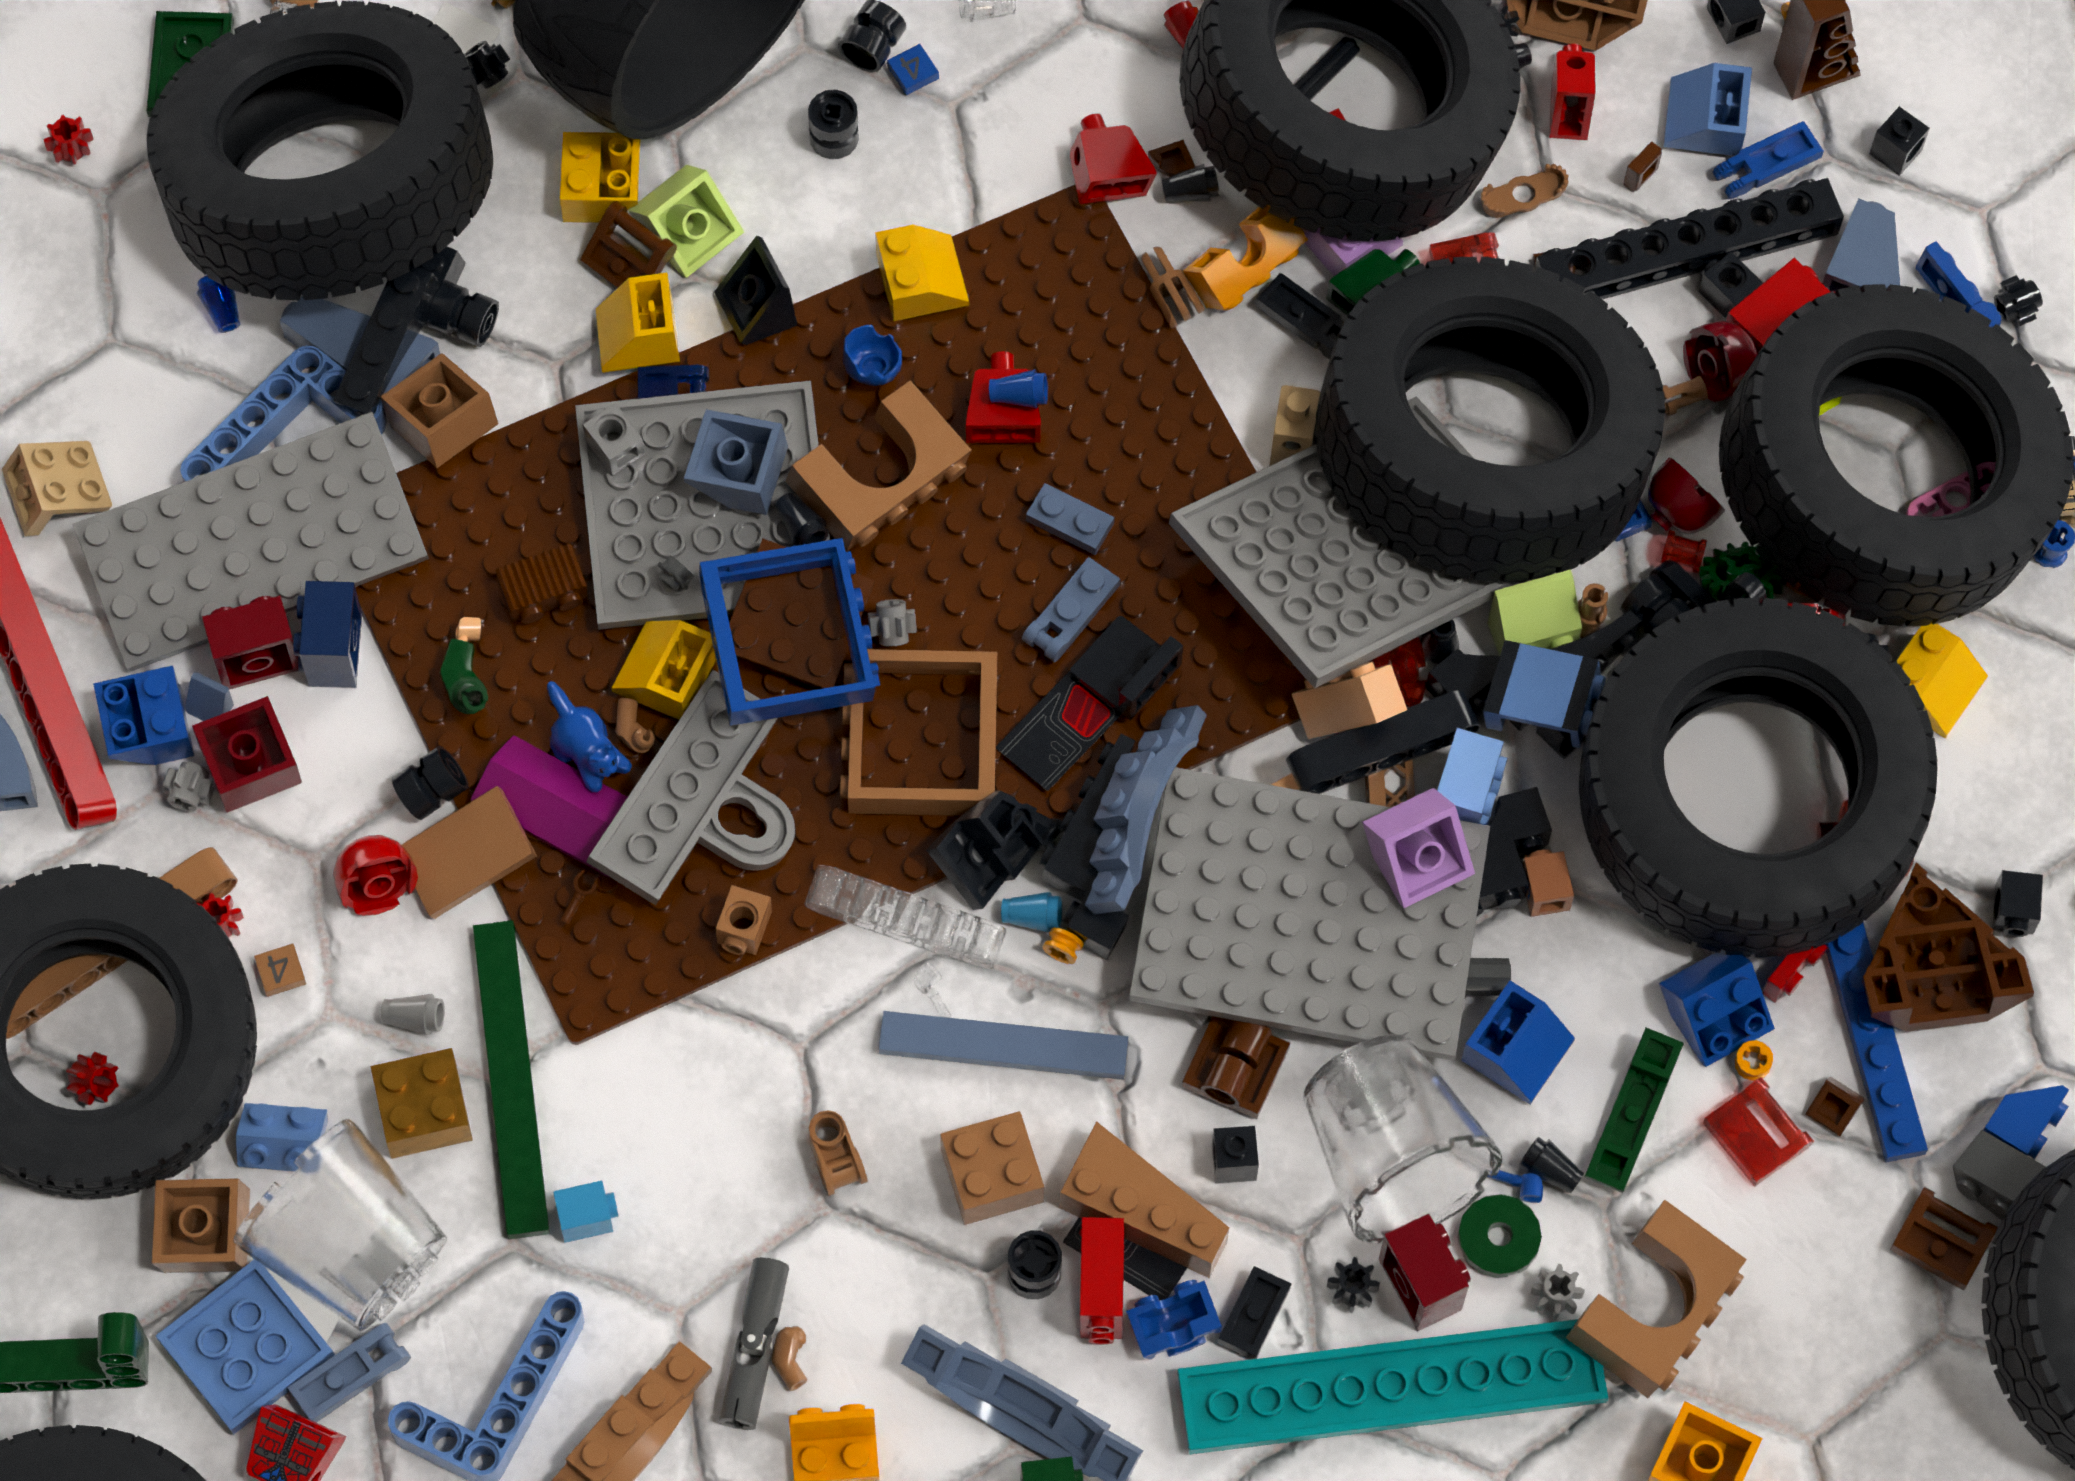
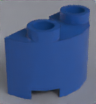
(1175, 1322)

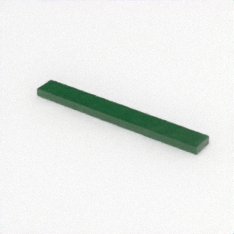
(511, 1080)

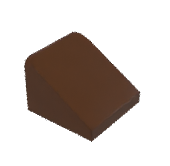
(1835, 1106)

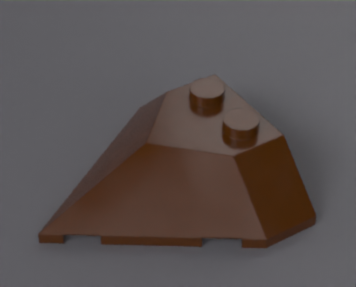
(1941, 964)

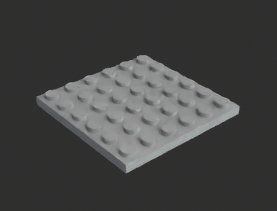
(653, 514)

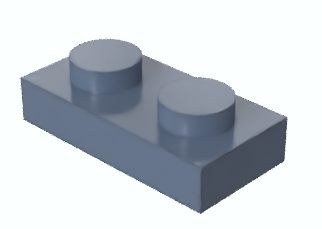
(1070, 519)

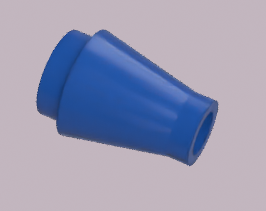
(1020, 389)

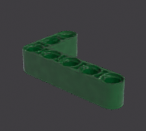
(108, 1362)

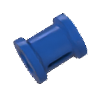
(2055, 546)

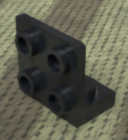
(1127, 666)

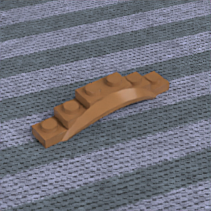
(639, 1422)

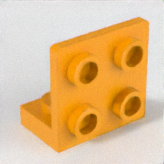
(834, 1444)

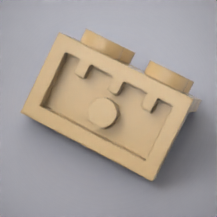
(54, 480)

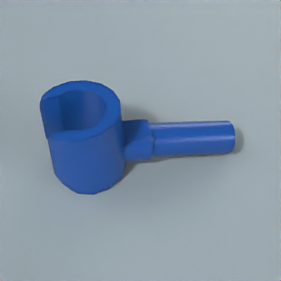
(1530, 1185)

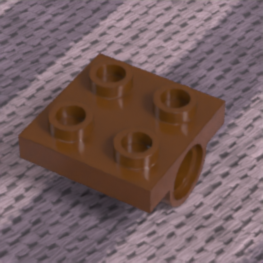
(1236, 1064)

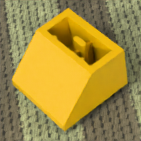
(596, 173)
(638, 325)
(666, 666)

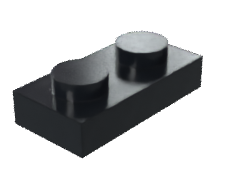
(1254, 1313)

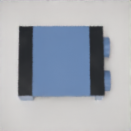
(1543, 690)

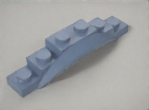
(1131, 804)
(1021, 1405)

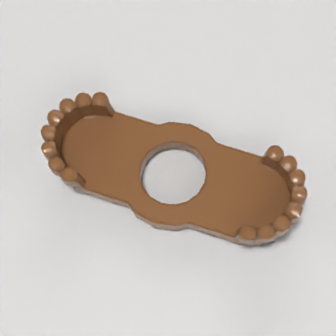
(1546, 186)

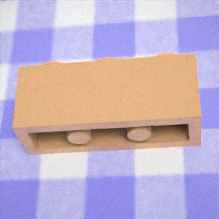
(1350, 701)

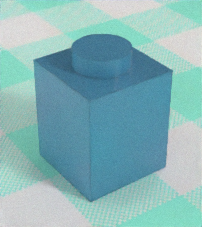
(585, 1211)

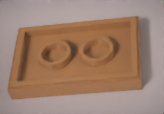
(468, 852)

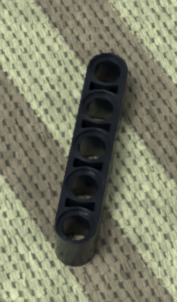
(1383, 744)

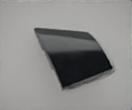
(991, 845)

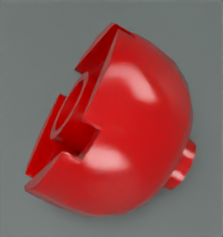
(374, 874)

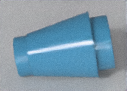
(1033, 911)

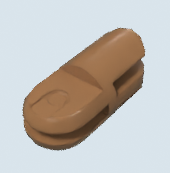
(1169, 285)

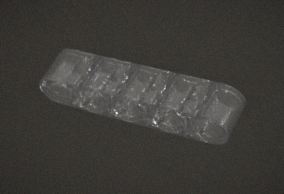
(905, 917)

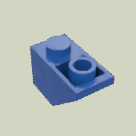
(2024, 1117)

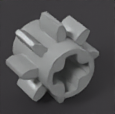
(892, 622)
(188, 786)
(1557, 1302)

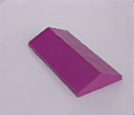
(551, 798)

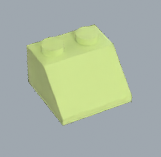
(691, 215)
(1536, 612)

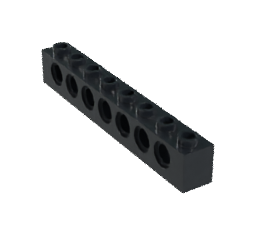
(1675, 260)

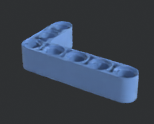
(274, 413)
(503, 1405)

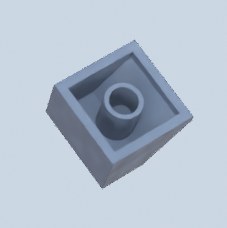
(737, 460)

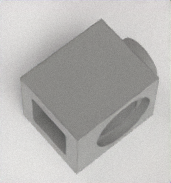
(617, 453)

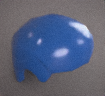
(871, 356)

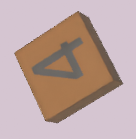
(280, 970)

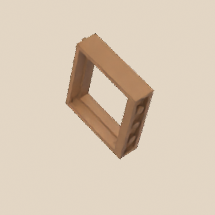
(922, 800)

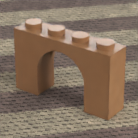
(858, 510)
(1704, 1271)

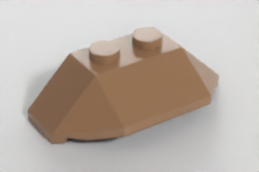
(1578, 21)

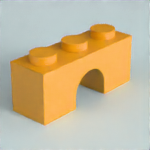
(1223, 280)

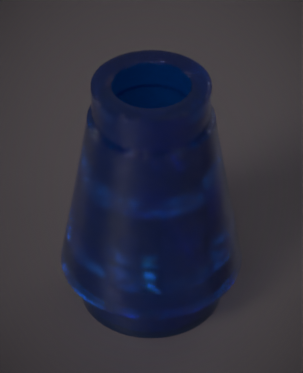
(219, 303)

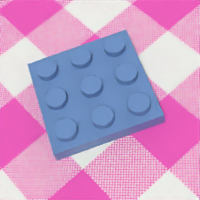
(244, 1345)

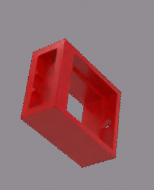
(1102, 1280)

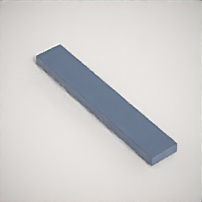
(1003, 1045)

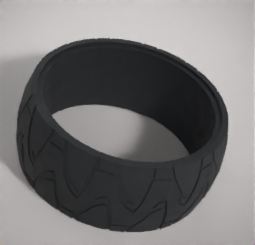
(647, 61)

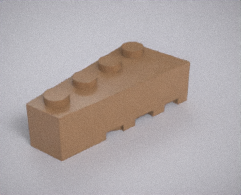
(1157, 1214)

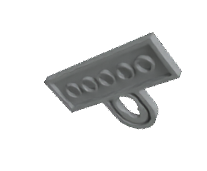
(681, 798)

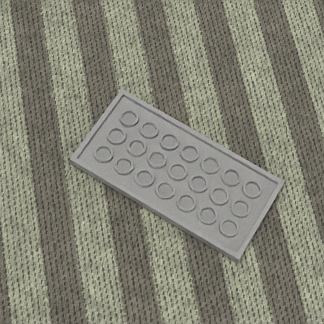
(248, 532)

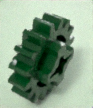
(1729, 564)

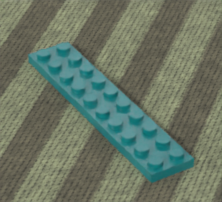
(1387, 1387)

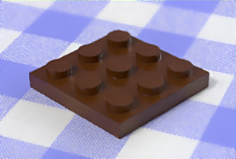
(794, 623)

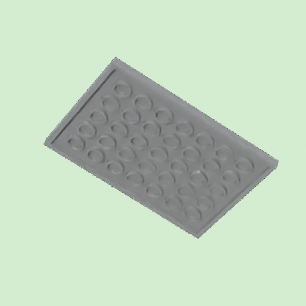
(1314, 573)
(1285, 922)

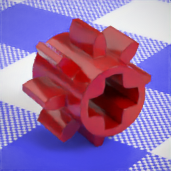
(68, 139)
(218, 906)
(92, 1078)

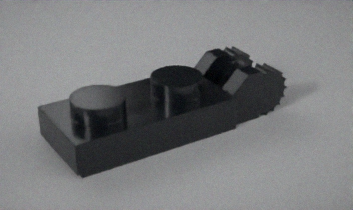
(1300, 313)

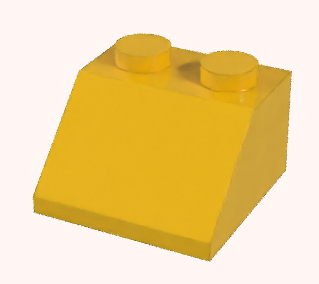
(919, 271)
(1943, 674)

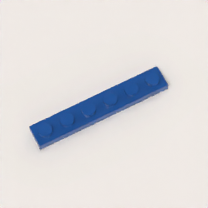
(1875, 1052)

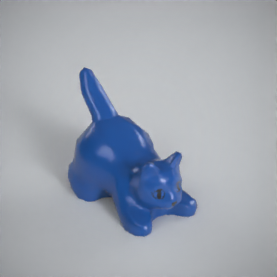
(583, 738)

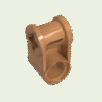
(835, 1159)

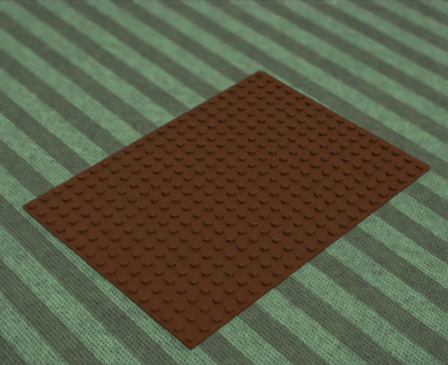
(1120, 431)

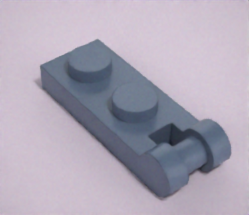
(1072, 609)
(348, 1373)

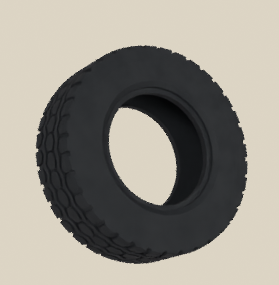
(213, 1046)

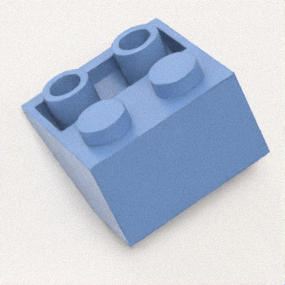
(1709, 109)

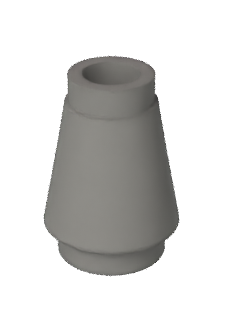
(414, 1013)

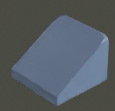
(207, 698)

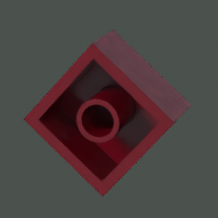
(251, 642)
(247, 754)
(1424, 1271)

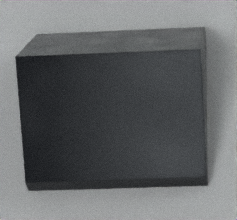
(756, 295)

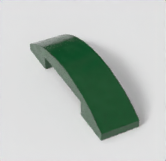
(1634, 1110)

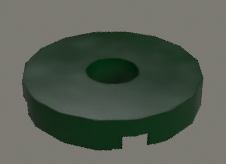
(1504, 1213)

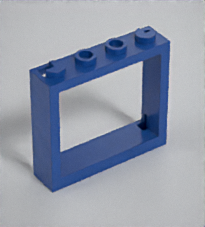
(777, 562)

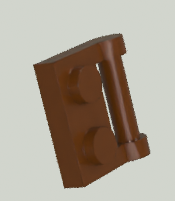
(616, 258)
(1939, 1249)

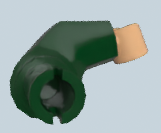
(460, 682)

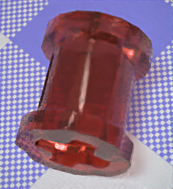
(1684, 551)

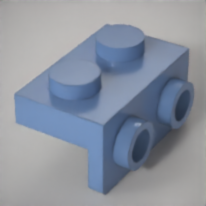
(277, 1135)

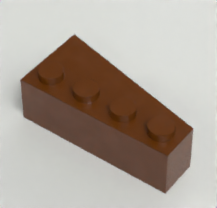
(1816, 47)

